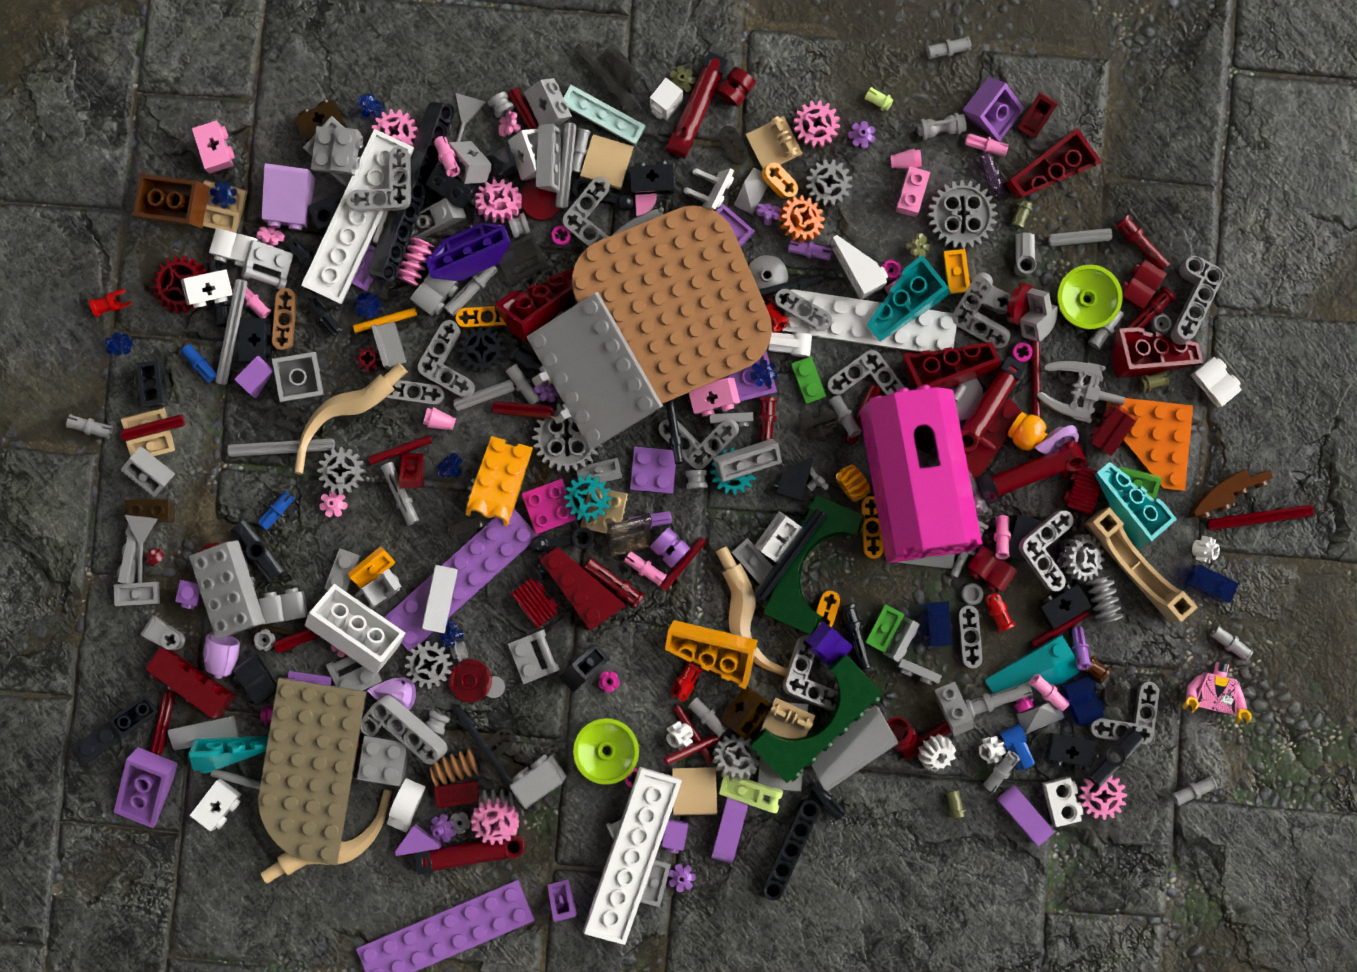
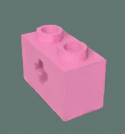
(205, 137)
(912, 192)
(724, 389)

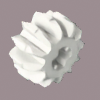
(936, 753)

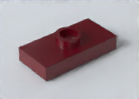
(456, 794)

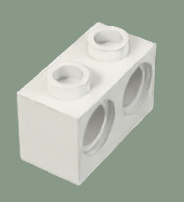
(778, 536)
(1057, 803)

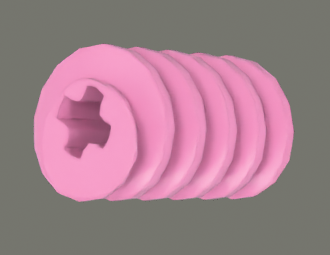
(414, 261)

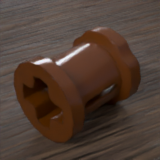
(1097, 670)

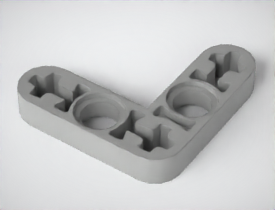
(389, 194)
(584, 213)
(973, 317)
(438, 367)
(865, 370)
(696, 448)
(1040, 544)
(801, 678)
(1138, 723)

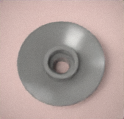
(768, 264)

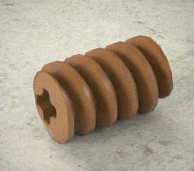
(453, 767)

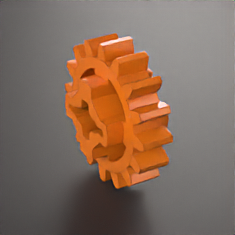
(798, 219)

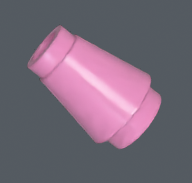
(907, 158)
(439, 420)

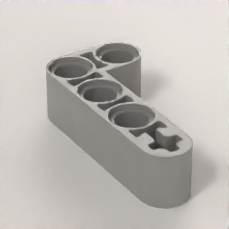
(1194, 302)
(427, 746)

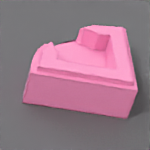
(644, 203)

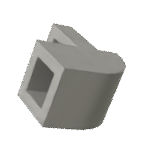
(1040, 318)
(379, 590)

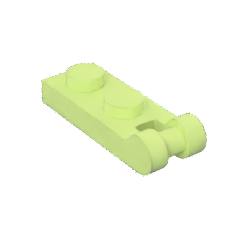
(751, 793)

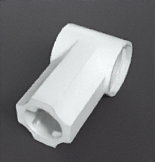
(797, 343)

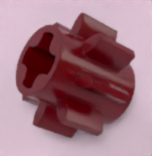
(365, 354)

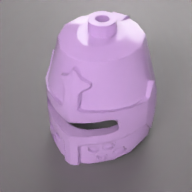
(220, 655)

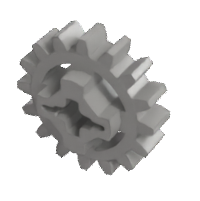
(837, 184)
(341, 461)
(1083, 557)
(433, 674)
(726, 758)

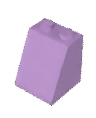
(287, 196)

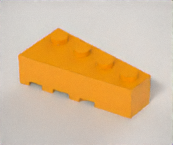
(713, 650)

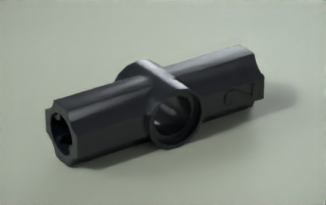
(266, 561)
(1124, 747)

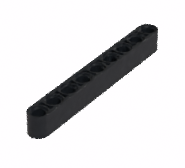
(401, 223)

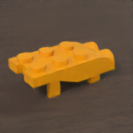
(499, 480)

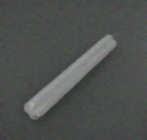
(231, 331)
(278, 447)

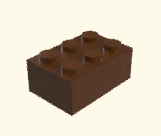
(171, 201)

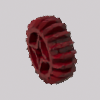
(171, 288)

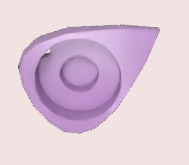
(1057, 439)
(401, 692)

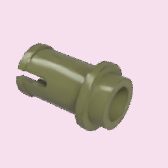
(1022, 213)
(1153, 381)
(955, 804)

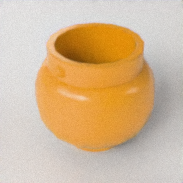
(1027, 431)

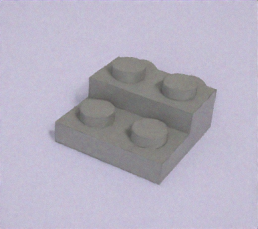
(336, 150)

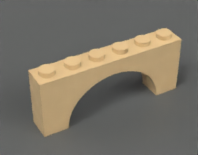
(1168, 599)

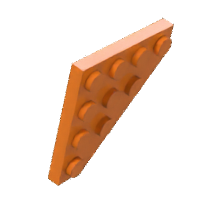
(1160, 439)

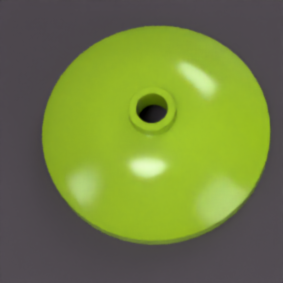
(1102, 290)
(606, 767)

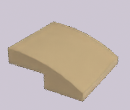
(607, 160)
(226, 218)
(155, 443)
(697, 791)

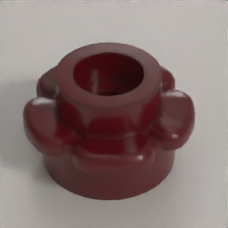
(154, 556)

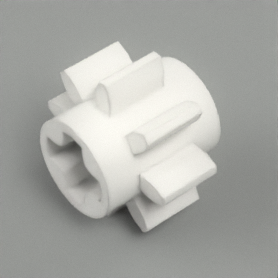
(1205, 549)
(679, 735)
(992, 749)

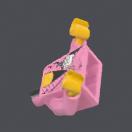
(1217, 694)

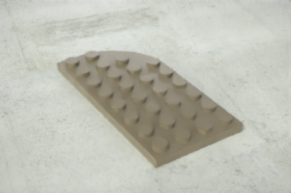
(310, 767)

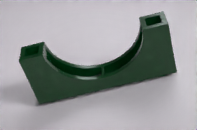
(787, 600)
(791, 755)

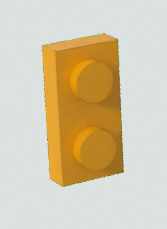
(956, 271)
(371, 567)

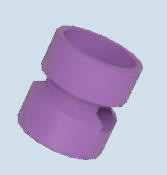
(662, 544)

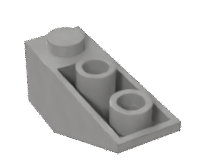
(437, 217)

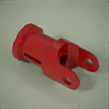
(107, 303)
(777, 320)
(998, 610)
(685, 683)

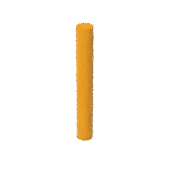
(385, 319)

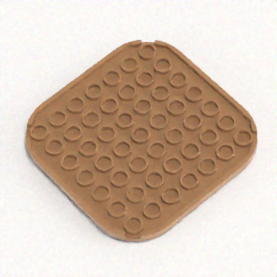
(679, 298)

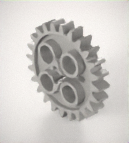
(942, 214)
(548, 439)

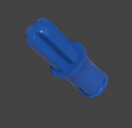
(198, 363)
(275, 510)

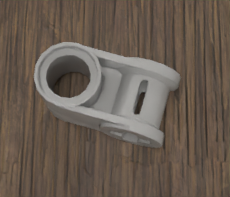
(992, 299)
(160, 633)

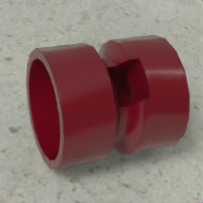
(741, 81)
(904, 734)

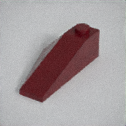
(535, 306)
(1148, 353)

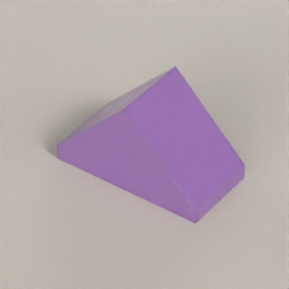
(255, 376)
(417, 841)
(561, 900)

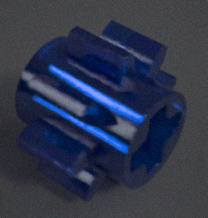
(367, 305)

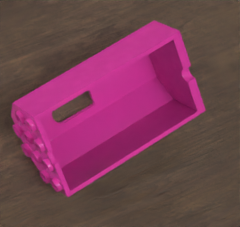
(917, 508)

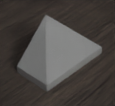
(751, 192)
(1039, 716)

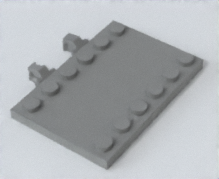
(593, 372)

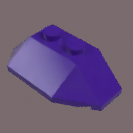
(468, 252)

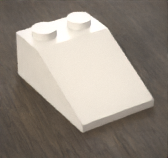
(860, 269)

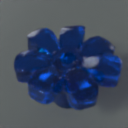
(370, 105)
(223, 194)
(118, 343)
(763, 378)
(450, 466)
(451, 634)

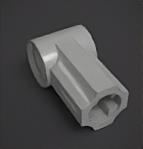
(1024, 253)

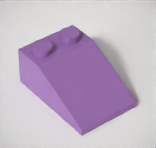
(144, 787)

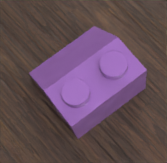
(994, 108)

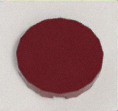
(538, 203)
(1018, 303)
(470, 681)

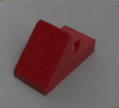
(1037, 115)
(411, 471)

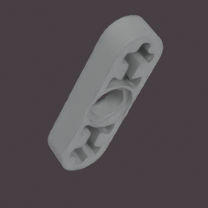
(792, 296)
(428, 400)
(966, 653)

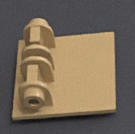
(774, 142)
(614, 513)
(788, 720)

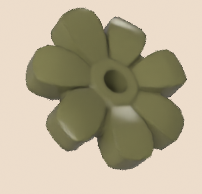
(686, 81)
(918, 245)

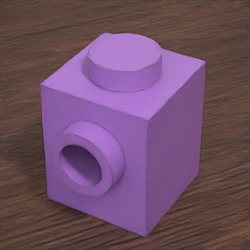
(189, 594)
(674, 836)

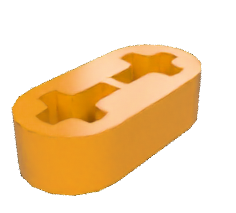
(779, 181)
(833, 607)

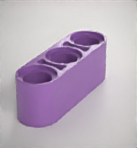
(1025, 815)
(729, 830)

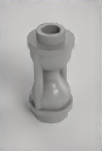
(951, 124)

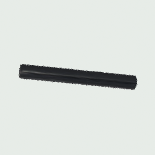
(790, 554)

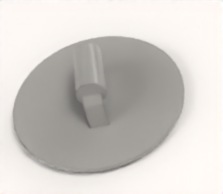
(967, 397)

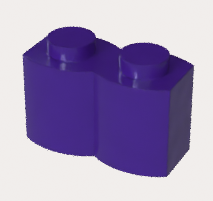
(828, 644)

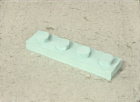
(604, 115)

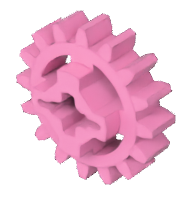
(809, 119)
(400, 125)
(498, 201)
(1103, 805)
(496, 824)

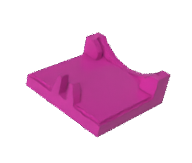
(548, 506)

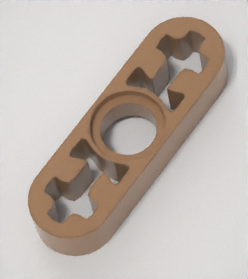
(277, 313)

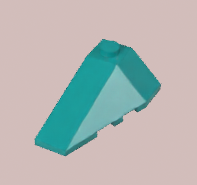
(910, 297)
(1141, 514)
(1051, 660)
(215, 753)

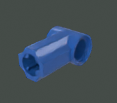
(1015, 741)

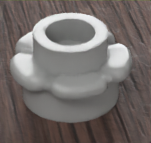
(1167, 324)
(258, 638)
(459, 651)
(460, 829)

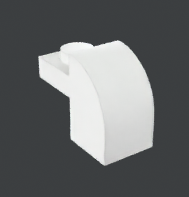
(405, 805)

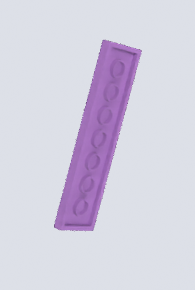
(476, 565)
(448, 931)

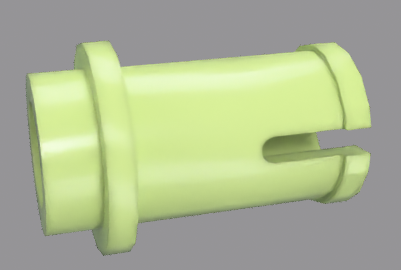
(879, 99)

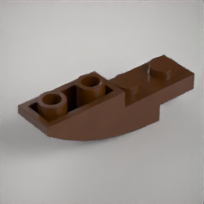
(1222, 494)

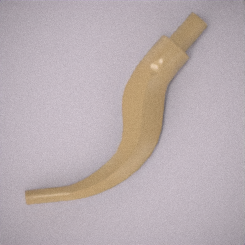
(347, 404)
(743, 606)
(348, 850)

